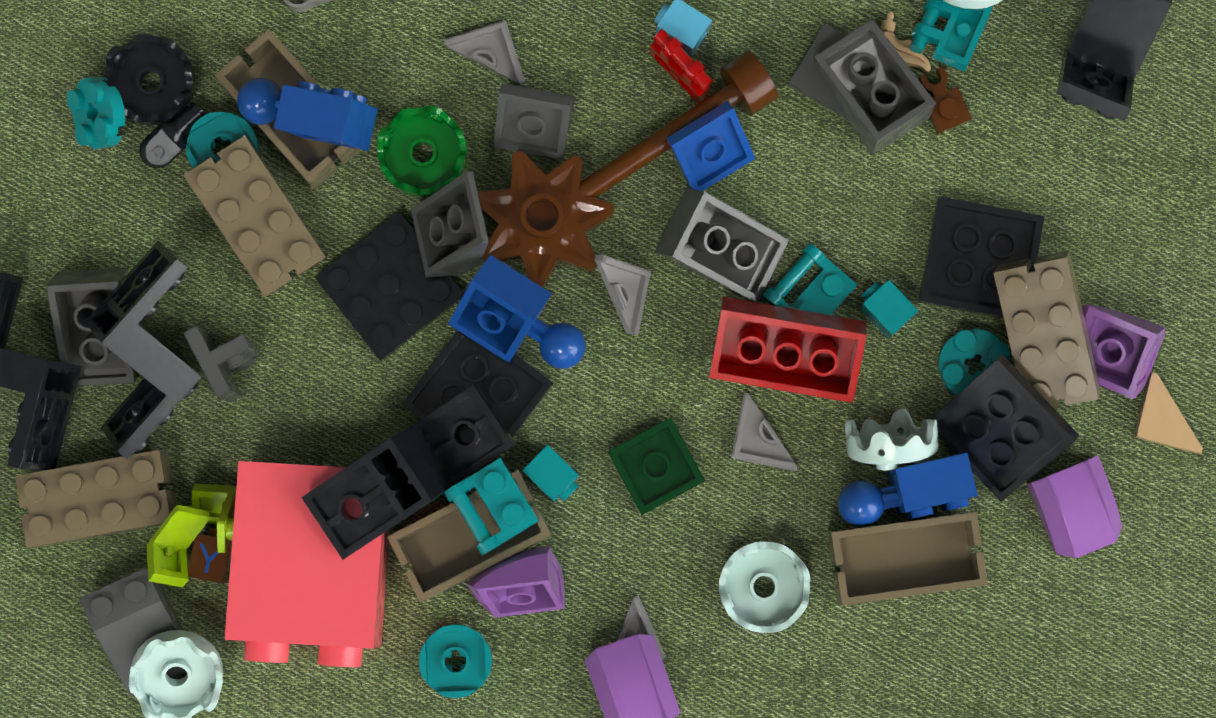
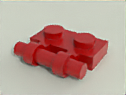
(680, 65)

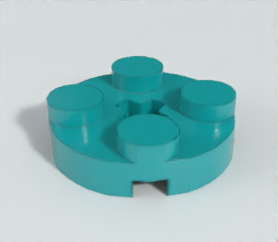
(96, 112)
(214, 126)
(966, 346)
(441, 676)

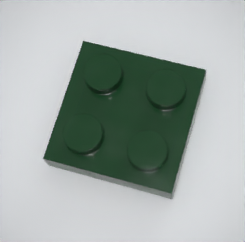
(656, 466)

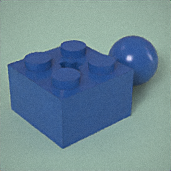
(309, 112)
(505, 308)
(910, 491)

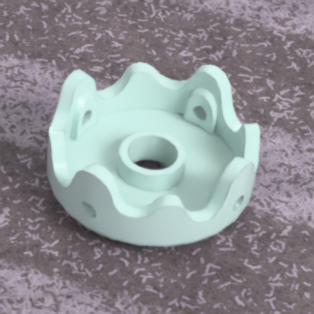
(888, 445)
(790, 587)
(171, 697)

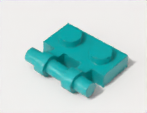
(959, 37)

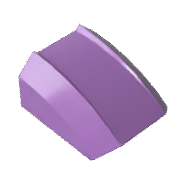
(1122, 348)
(1077, 508)
(521, 584)
(632, 679)

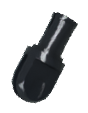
(169, 138)

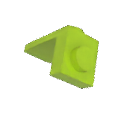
(221, 504)
(169, 545)

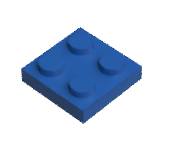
(711, 147)

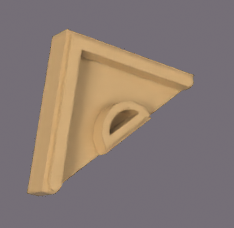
(1162, 420)

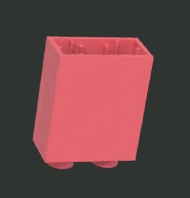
(291, 579)

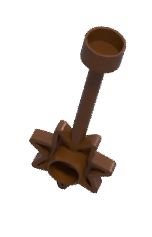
(549, 214)

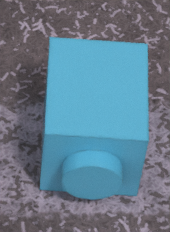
(684, 23)

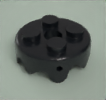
(144, 55)

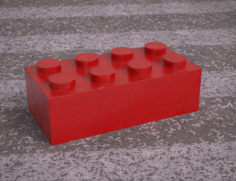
(788, 349)

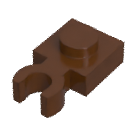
(950, 107)

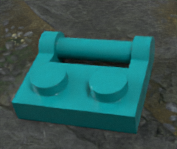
(825, 291)
(502, 499)

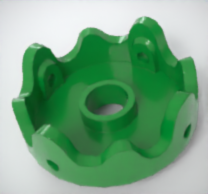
(417, 127)

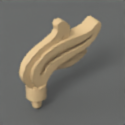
(902, 46)

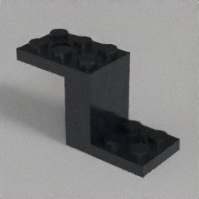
(1108, 52)
(164, 369)
(47, 388)
(408, 471)

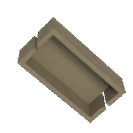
(274, 62)
(255, 216)
(1048, 328)
(95, 499)
(446, 549)
(907, 559)

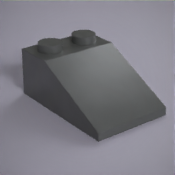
(874, 87)
(451, 228)
(721, 244)
(72, 301)
(127, 616)

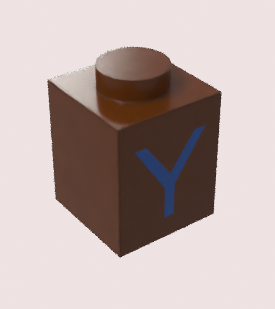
(207, 562)

